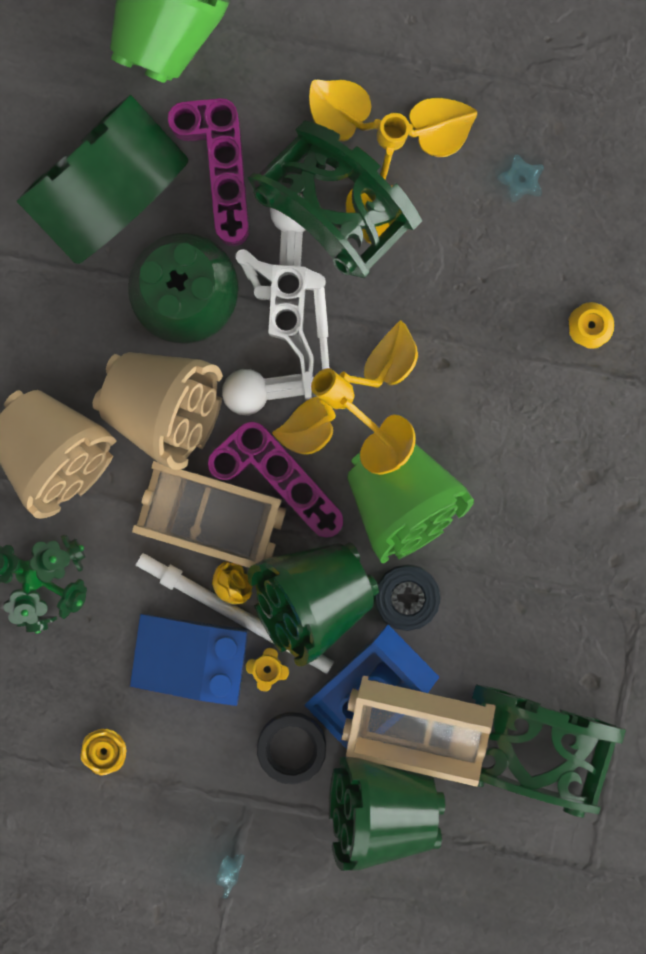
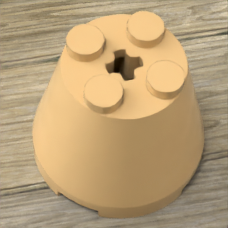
(161, 403)
(50, 451)

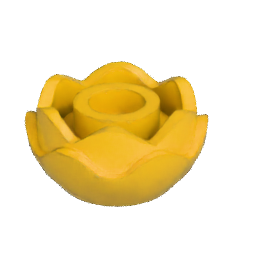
(579, 326)
(231, 583)
(95, 760)

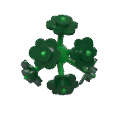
(47, 563)

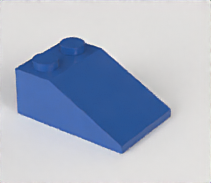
(189, 659)
(382, 660)

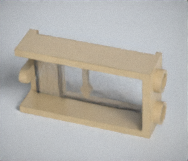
(209, 516)
(418, 731)

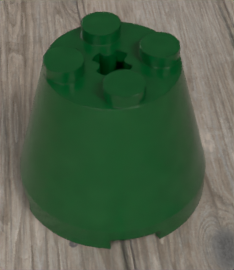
(208, 292)
(311, 598)
(382, 814)

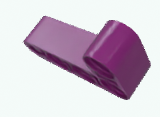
(219, 172)
(284, 484)

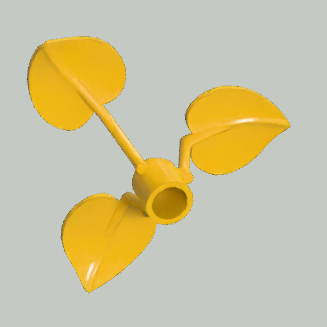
(438, 123)
(390, 444)

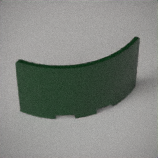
(104, 181)

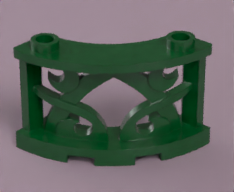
(321, 147)
(588, 734)

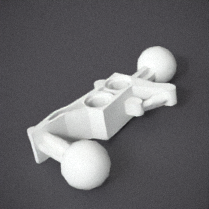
(246, 389)

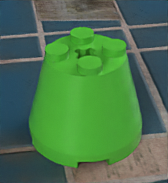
(162, 33)
(407, 505)

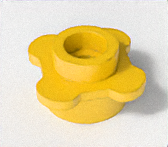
(277, 672)

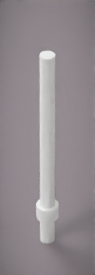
(172, 577)

